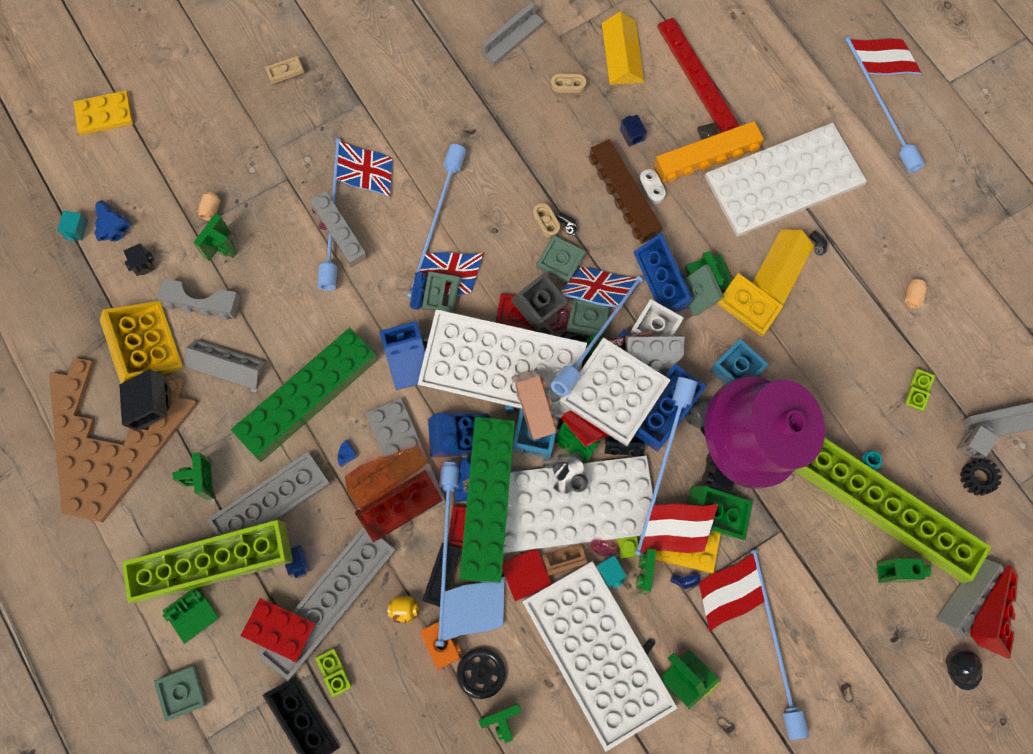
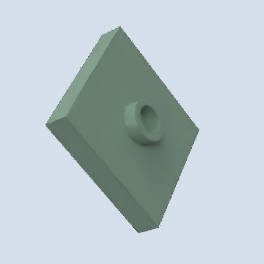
(561, 259)
(703, 290)
(587, 317)
(180, 693)

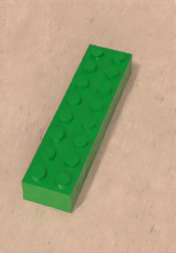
(304, 394)
(487, 500)

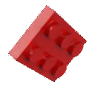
(278, 630)

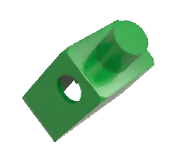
(902, 570)

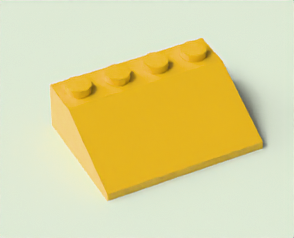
(140, 340)

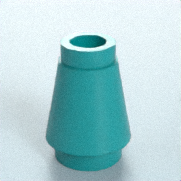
(872, 459)

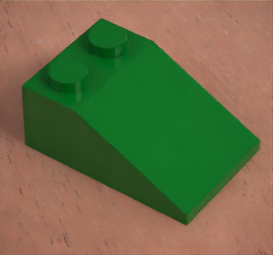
(731, 513)

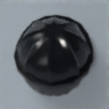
(964, 669)

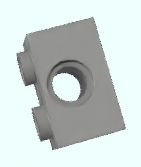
(978, 442)

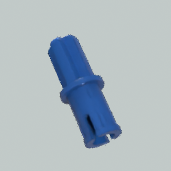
(417, 290)

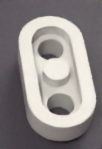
(652, 185)

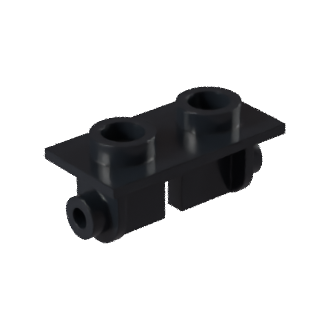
(614, 447)

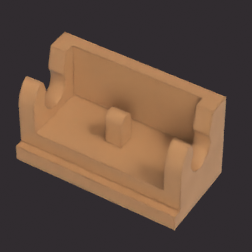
(564, 560)

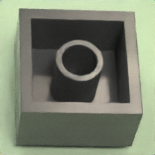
(539, 300)

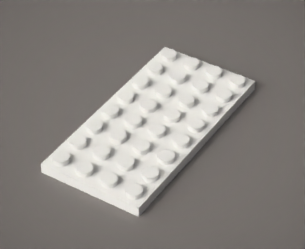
(785, 179)
(482, 356)
(606, 510)
(599, 656)

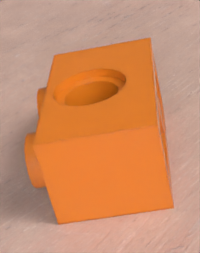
(440, 657)

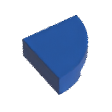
(345, 454)

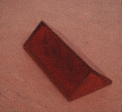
(398, 506)

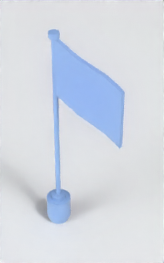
(471, 606)

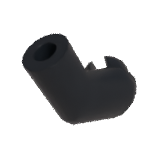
(570, 223)
(820, 243)
(570, 335)

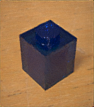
(633, 130)
(300, 563)

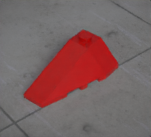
(994, 618)

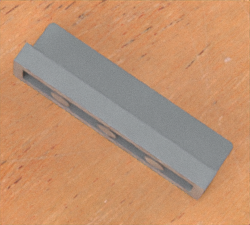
(224, 363)
(1004, 421)
(969, 597)

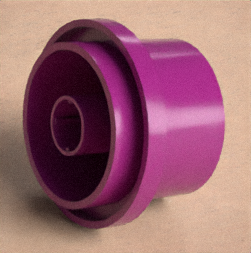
(763, 430)

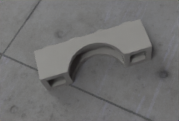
(338, 229)
(220, 304)

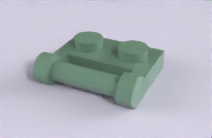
(435, 291)

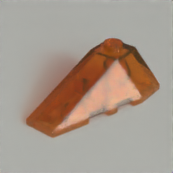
(383, 475)

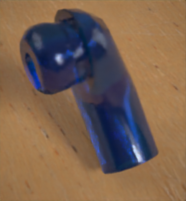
(686, 582)

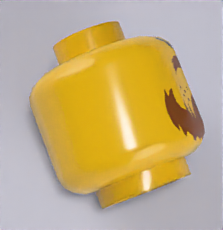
(403, 609)

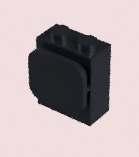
(144, 400)

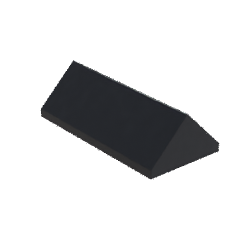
(300, 719)

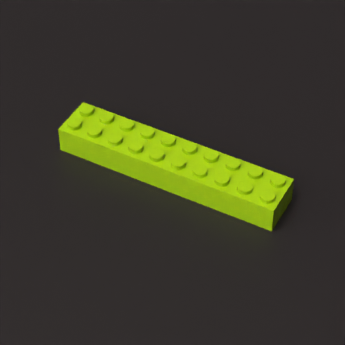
(896, 512)

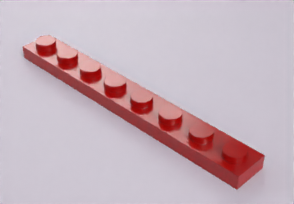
(697, 75)

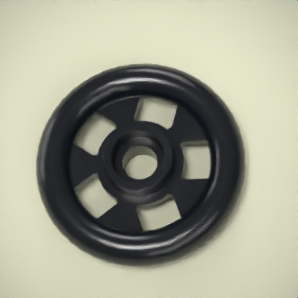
(468, 685)

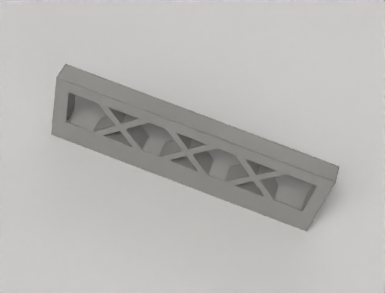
(511, 34)

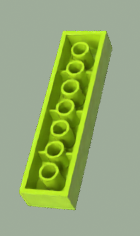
(207, 562)

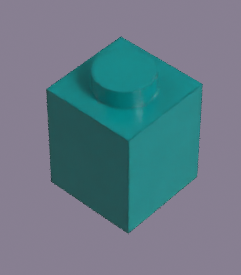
(72, 226)
(611, 572)

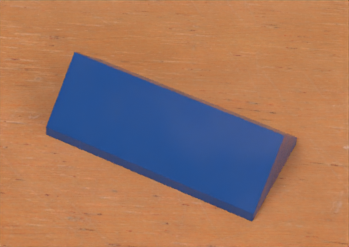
(663, 274)

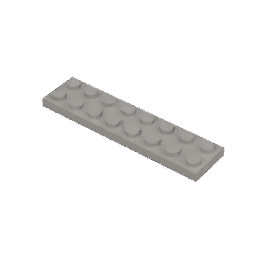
(334, 595)

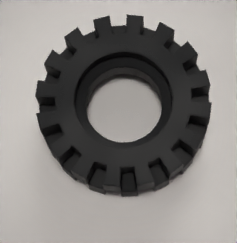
(991, 473)

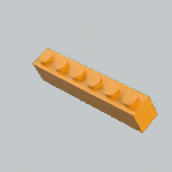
(708, 152)

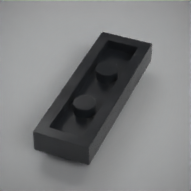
(433, 590)

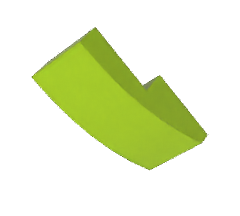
(919, 389)
(333, 672)

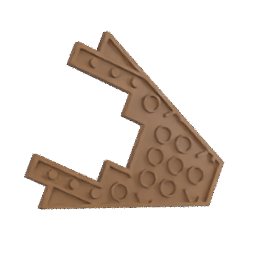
(98, 472)

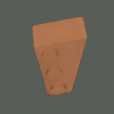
(535, 404)

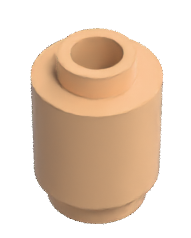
(208, 206)
(916, 293)

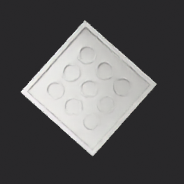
(615, 391)

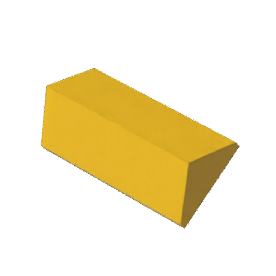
(622, 50)
(783, 264)

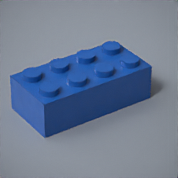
(660, 420)

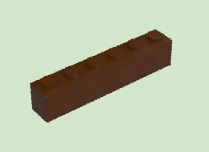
(625, 191)

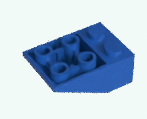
(404, 353)
(451, 434)

